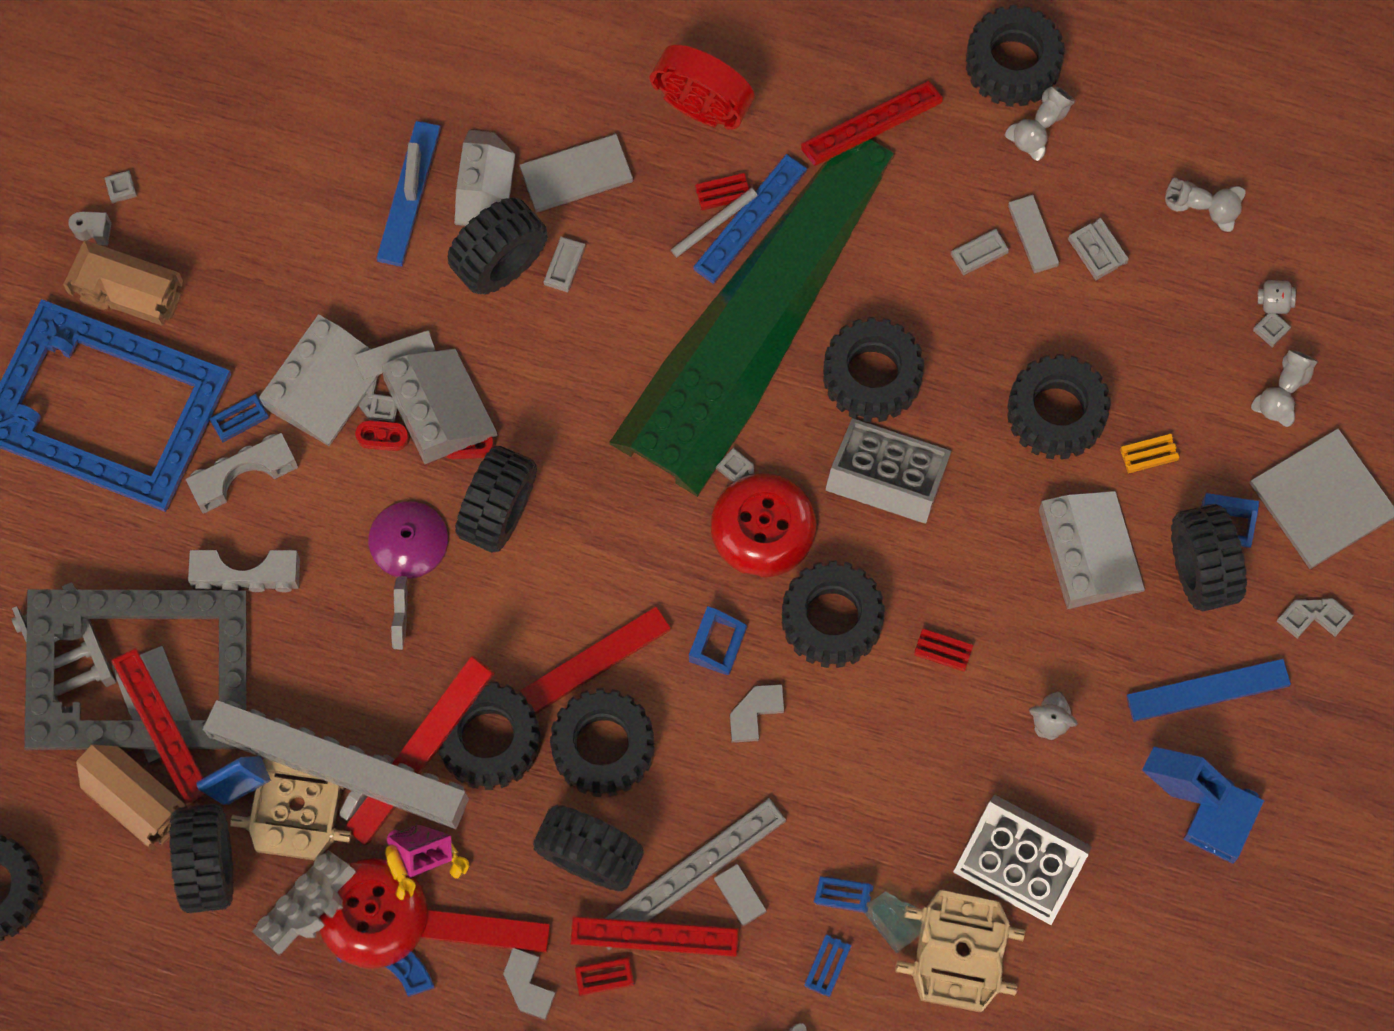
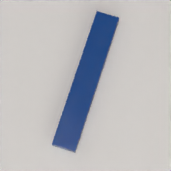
(403, 211)
(750, 219)
(1208, 690)

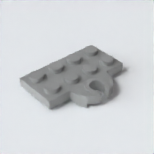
(300, 908)

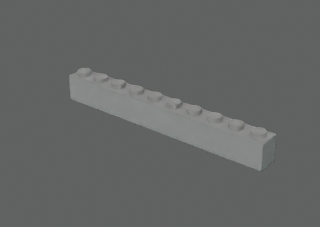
(336, 763)

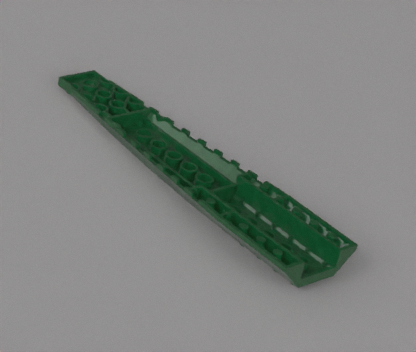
(737, 344)

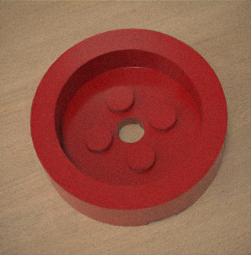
(702, 86)

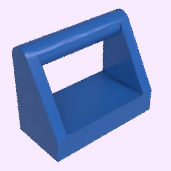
(1238, 508)
(696, 653)
(235, 780)

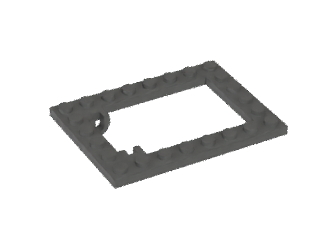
(60, 727)

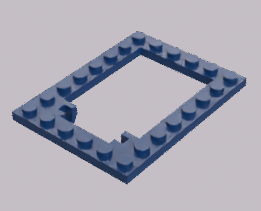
(63, 329)

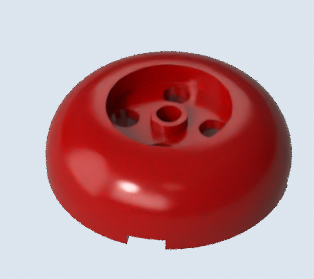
(782, 548)
(384, 941)

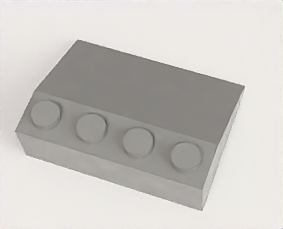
(319, 382)
(437, 403)
(888, 470)
(1090, 548)
(1022, 859)

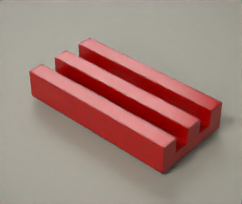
(722, 182)
(945, 640)
(605, 987)

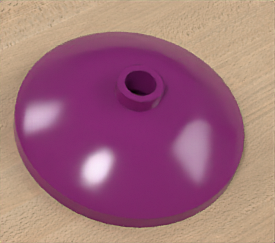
(410, 555)

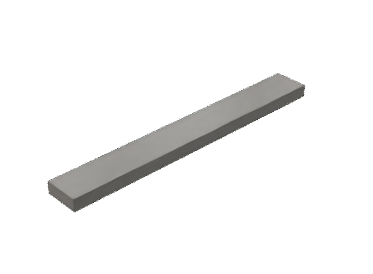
(701, 865)

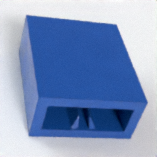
(1187, 777)
(1225, 828)

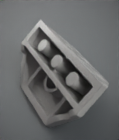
(483, 174)

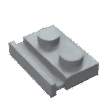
(1098, 249)

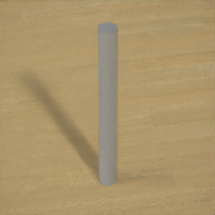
(714, 222)

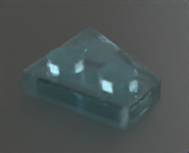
(888, 917)

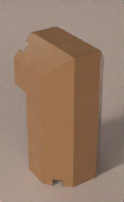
(123, 283)
(127, 793)

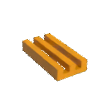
(1170, 447)

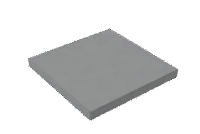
(1323, 498)

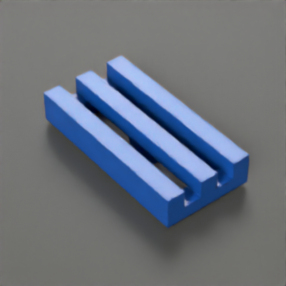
(262, 416)
(863, 898)
(836, 944)

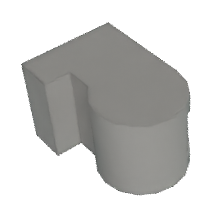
(91, 225)

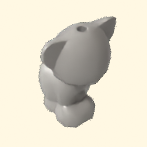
(1031, 134)
(1223, 206)
(1277, 402)
(1053, 716)

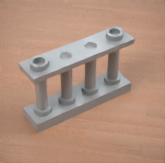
(89, 648)

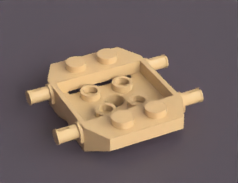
(273, 807)
(939, 952)

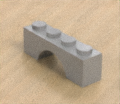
(211, 484)
(276, 572)

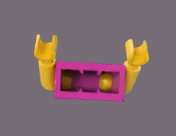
(420, 850)

